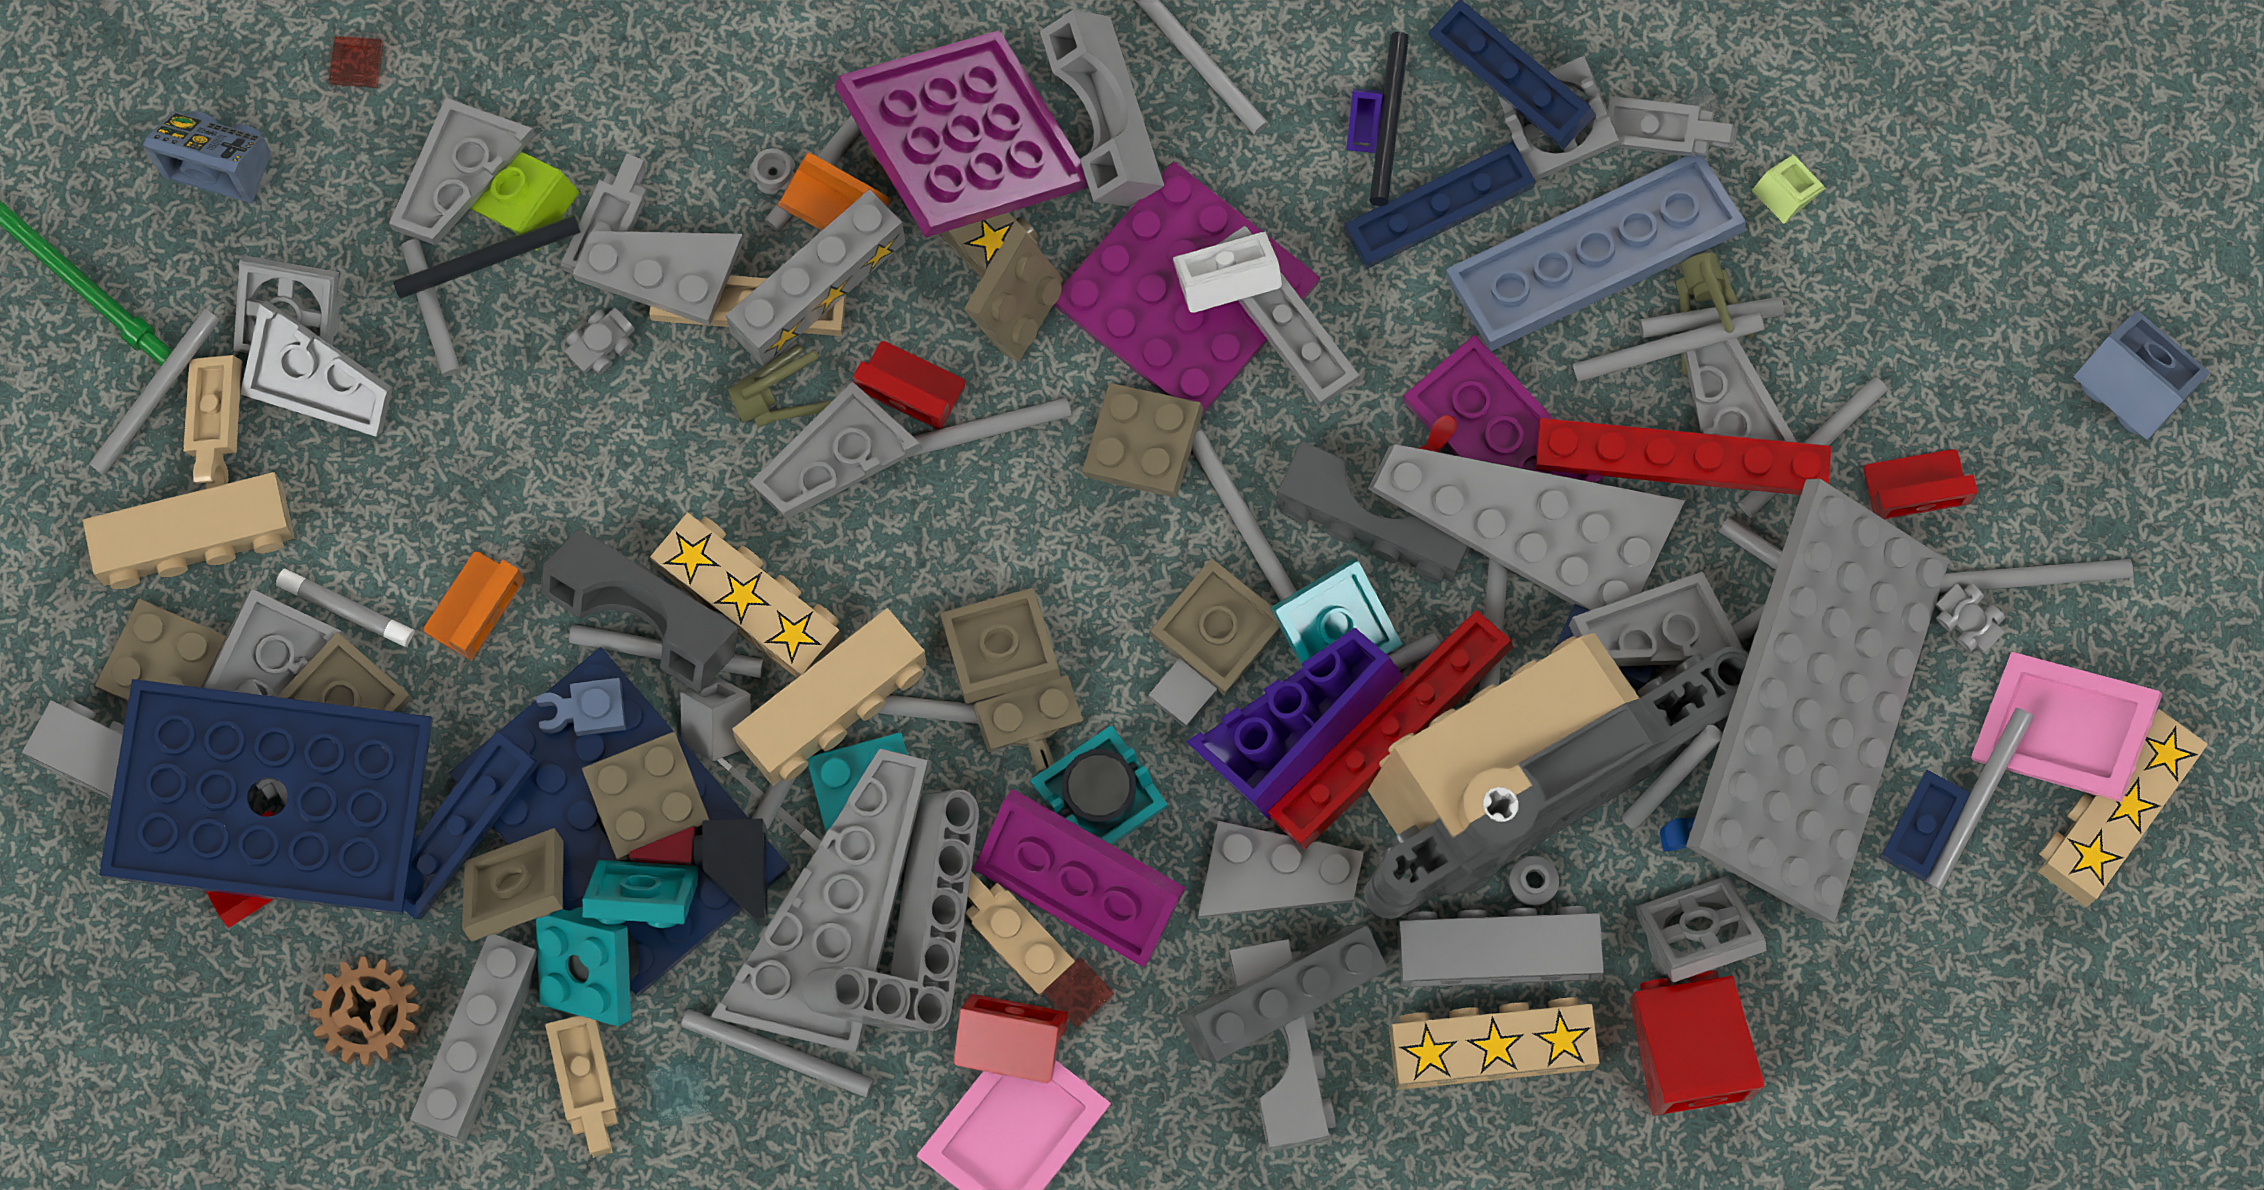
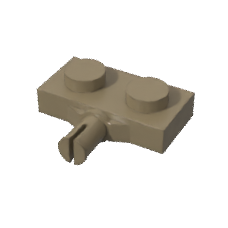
(1029, 718)

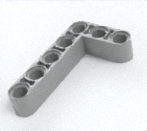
(918, 930)

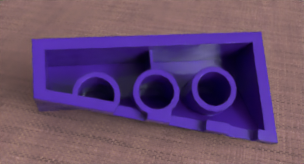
(1298, 720)

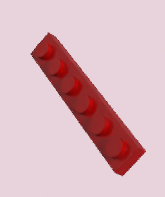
(1679, 456)
(1408, 709)

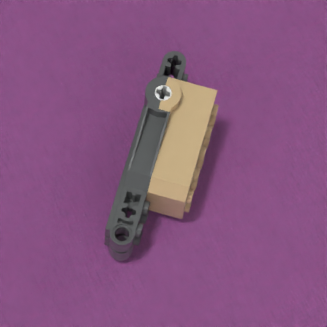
(1532, 763)

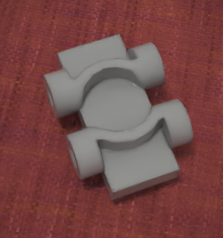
(602, 336)
(1962, 611)

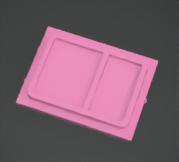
(2082, 728)
(1013, 1131)

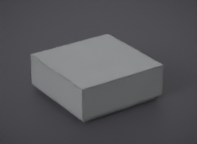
(1182, 693)

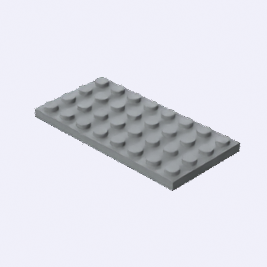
(1818, 702)

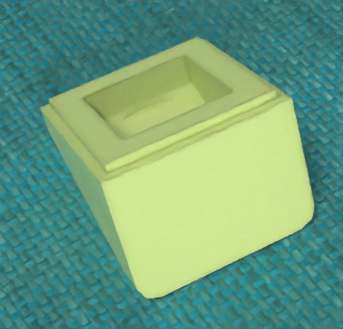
(1788, 188)

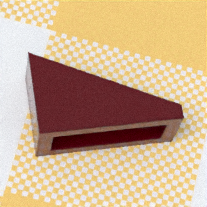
(673, 849)

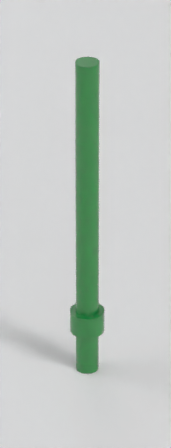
(133, 330)

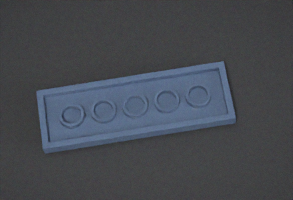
(1595, 250)

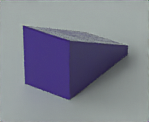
(1364, 119)

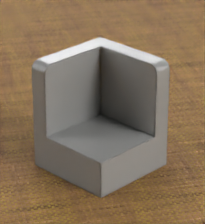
(711, 716)

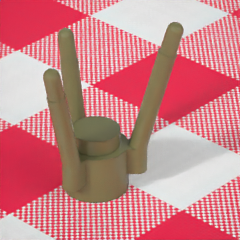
(1706, 282)
(754, 396)

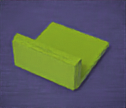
(526, 195)

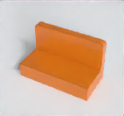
(822, 192)
(474, 604)

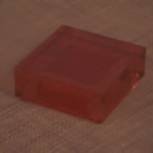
(356, 62)
(1079, 992)

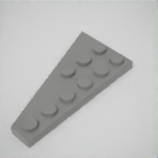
(1557, 531)
(834, 909)

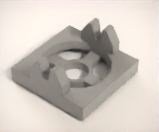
(1601, 138)
(321, 282)
(1694, 904)

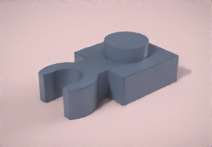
(592, 708)

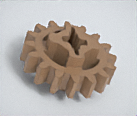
(385, 1003)

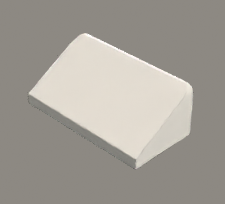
(1228, 272)

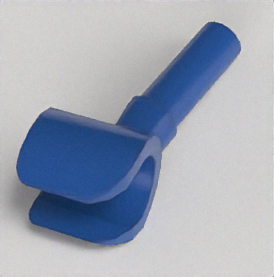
(1676, 833)

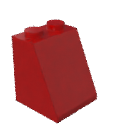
(1694, 1043)

